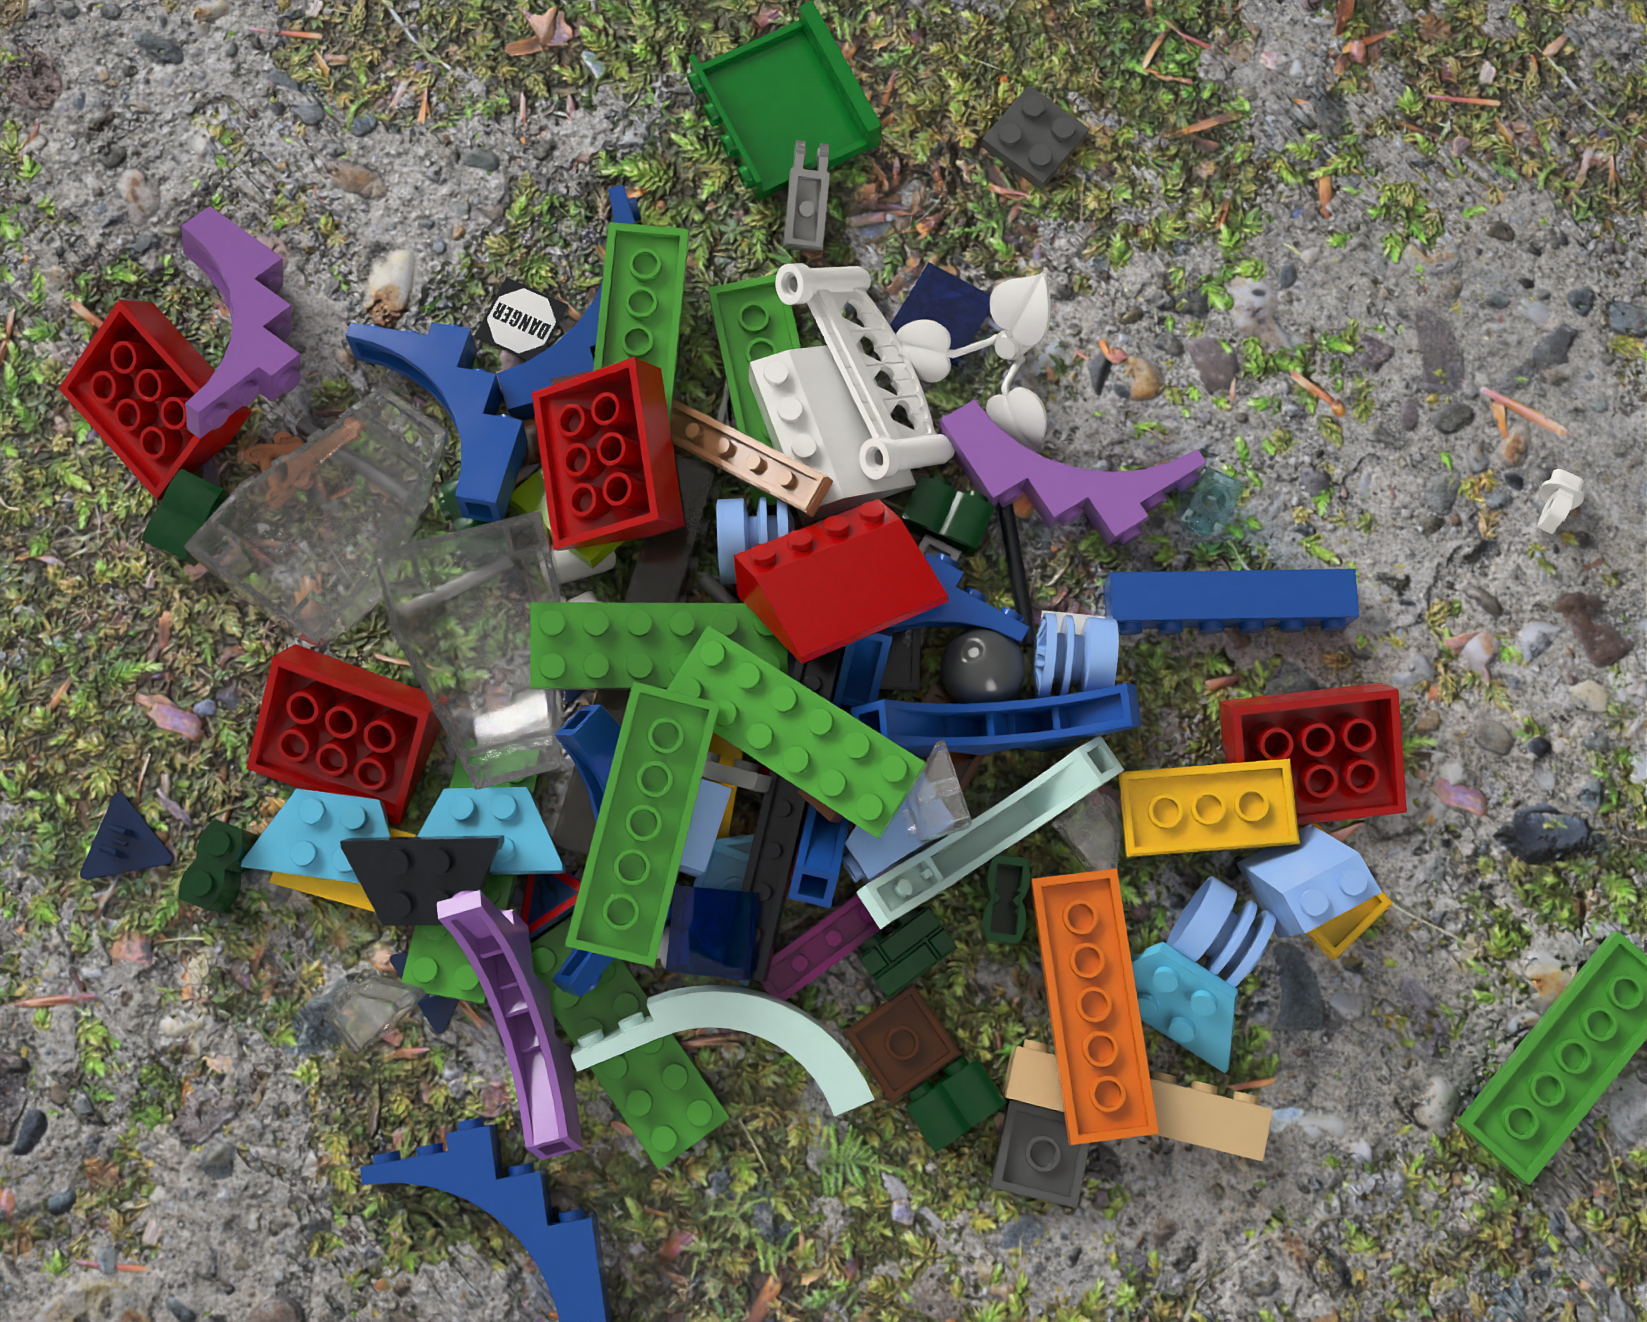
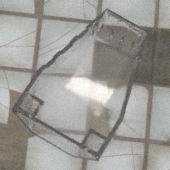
(309, 525)
(465, 630)

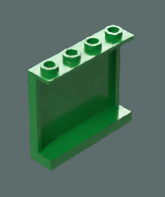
(784, 92)

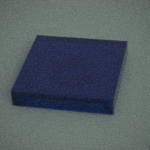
(948, 302)
(711, 932)

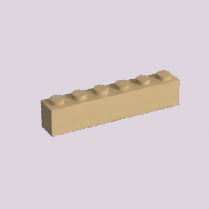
(1181, 1113)

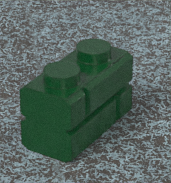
(906, 951)

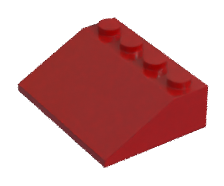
(135, 394)
(608, 456)
(837, 580)
(342, 730)
(1339, 747)

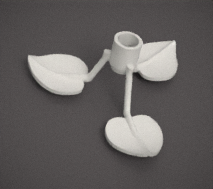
(1023, 312)

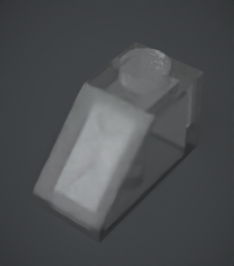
(936, 800)
(1092, 831)
(370, 1010)

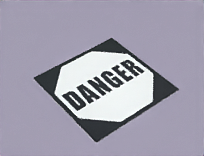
(521, 320)

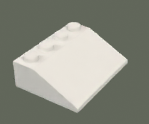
(819, 425)

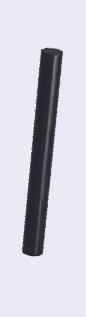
(1016, 570)

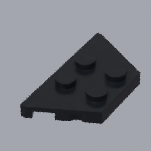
(414, 873)

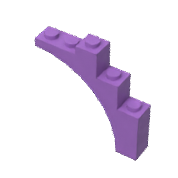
(256, 356)
(1058, 492)
(521, 1003)

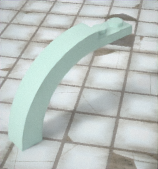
(990, 833)
(742, 1011)

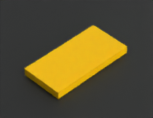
(1208, 808)

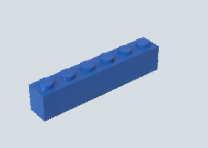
(1231, 600)

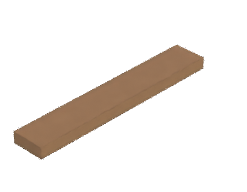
(748, 459)

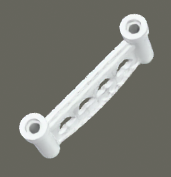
(892, 444)

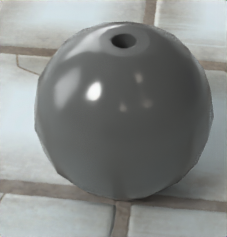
(982, 667)

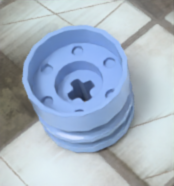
(741, 532)
(1074, 658)
(1227, 938)

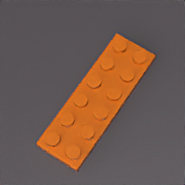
(1093, 1007)

